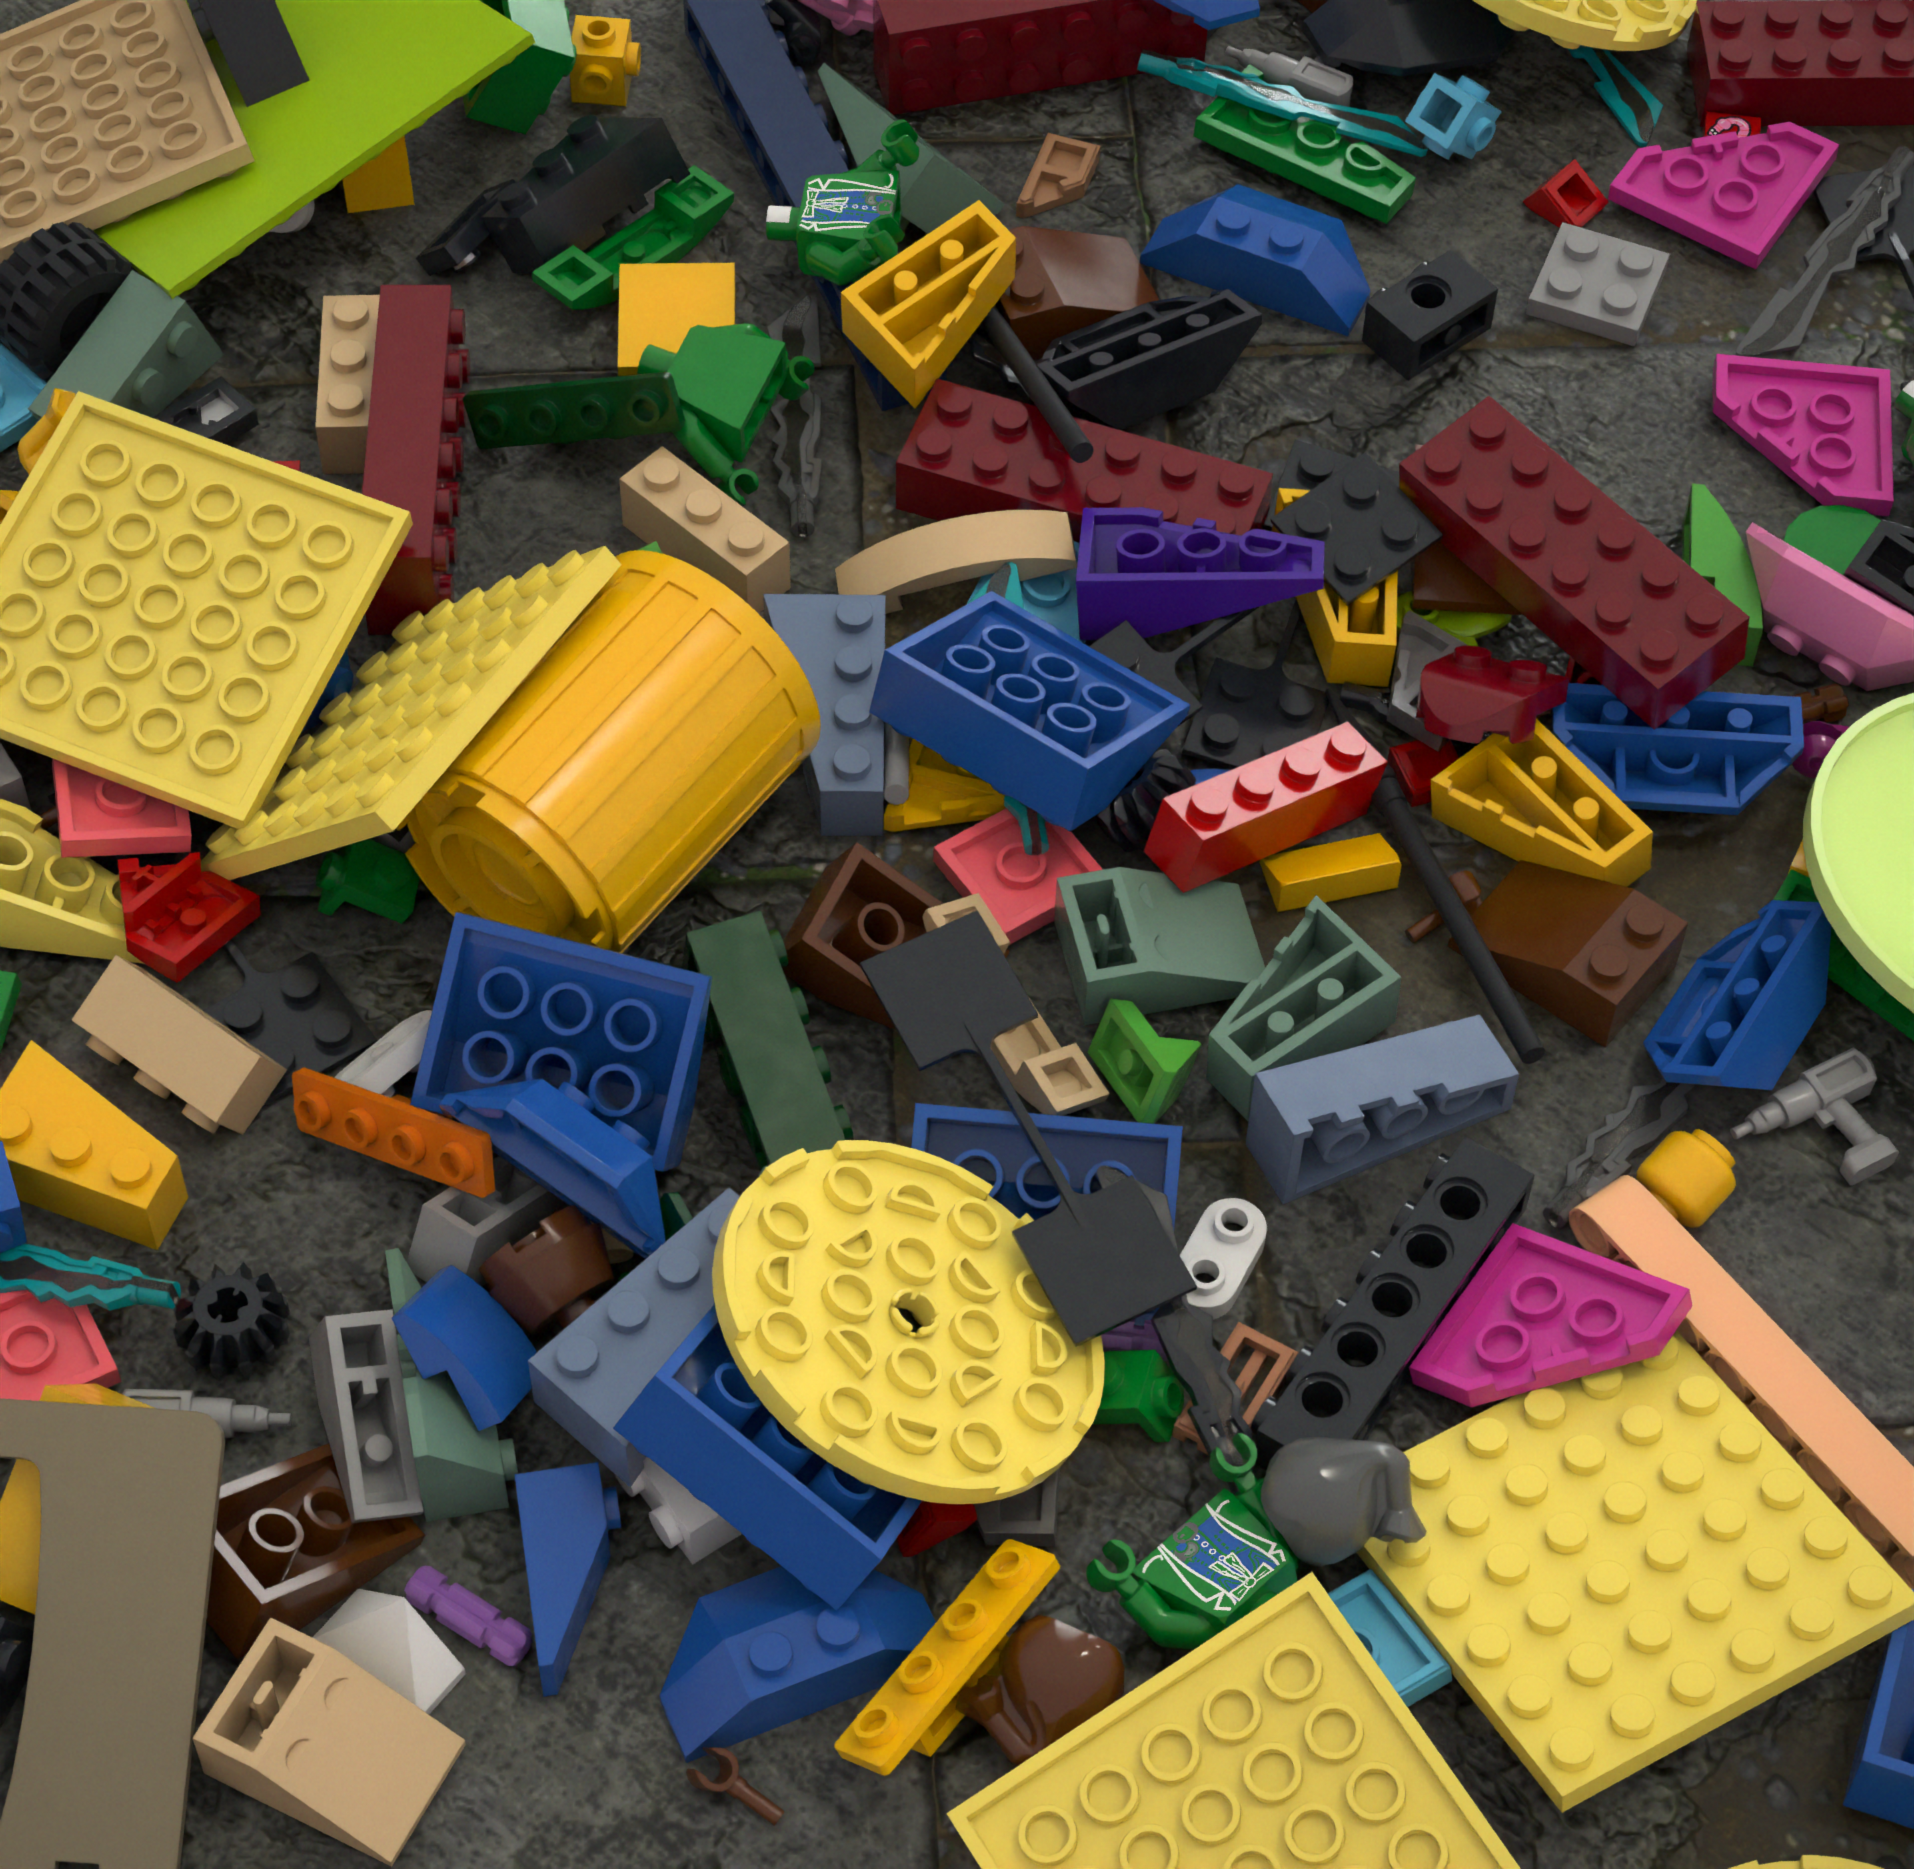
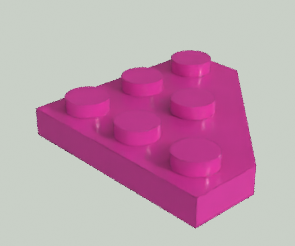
(1727, 188)
(1815, 424)
(1545, 1318)

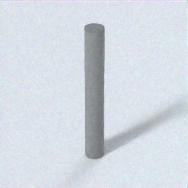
(896, 766)

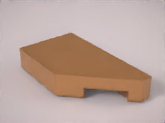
(1058, 175)

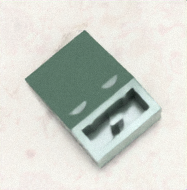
(1151, 943)

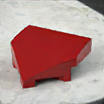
(180, 914)

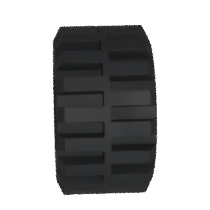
(55, 292)

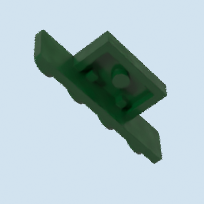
(574, 410)

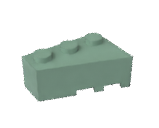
(136, 352)
(1310, 1001)

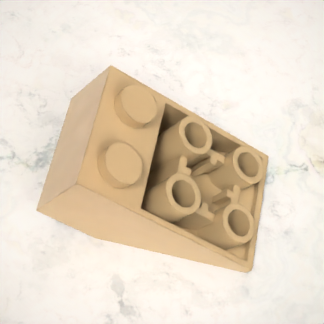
(326, 1743)

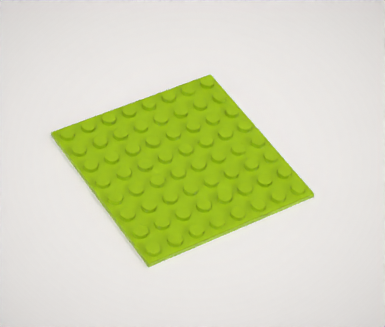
(371, 81)

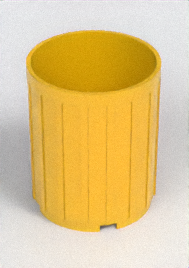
(618, 760)

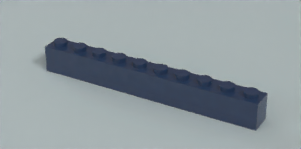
(776, 124)

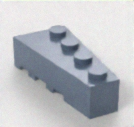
(841, 652)
(1374, 1103)
(625, 1337)

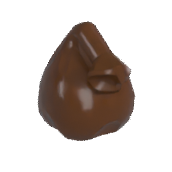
(1044, 1687)

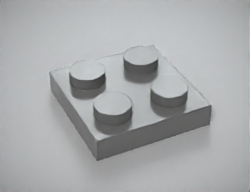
(1598, 284)

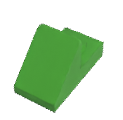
(1138, 1063)

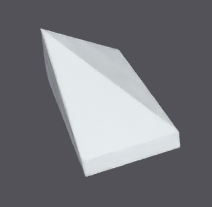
(394, 1646)

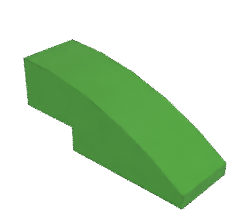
(1720, 557)

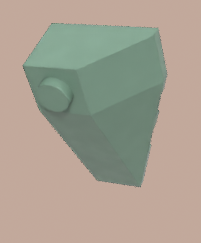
(932, 186)
(454, 1462)

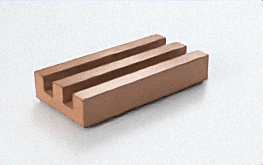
(1264, 1348)

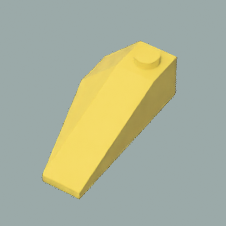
(55, 900)

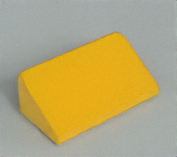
(1331, 871)

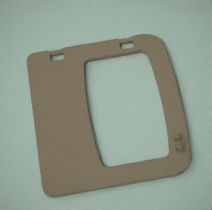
(114, 1631)

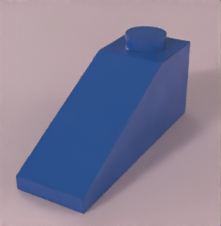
(566, 1554)

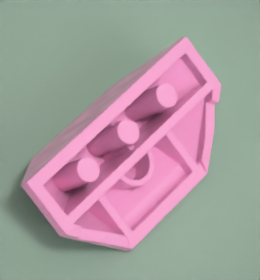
(1830, 617)

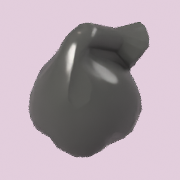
(1337, 1495)

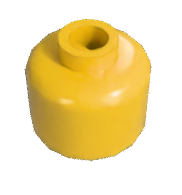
(1689, 1175)

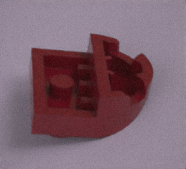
(1479, 694)

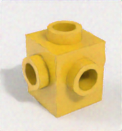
(603, 60)

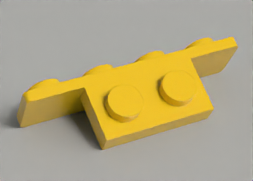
(965, 1643)

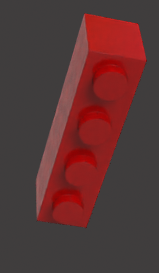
(1264, 806)

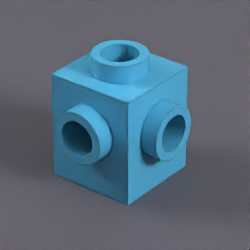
(1454, 116)

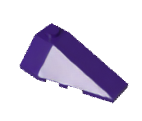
(1182, 574)

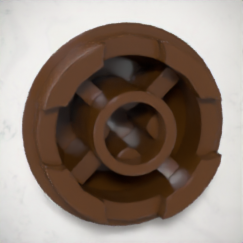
(550, 1272)

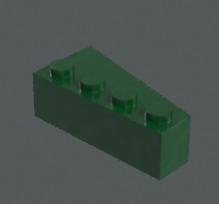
(765, 1040)

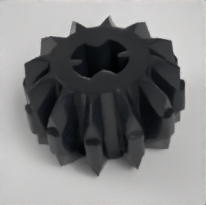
(1135, 808)
(207, 1328)

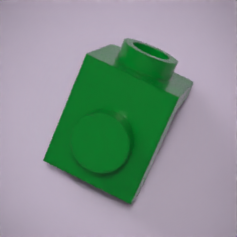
(369, 878)
(1141, 1391)

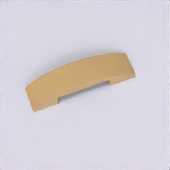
(958, 551)
(1036, 1065)

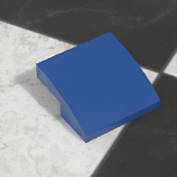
(473, 1337)

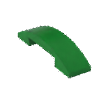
(664, 235)

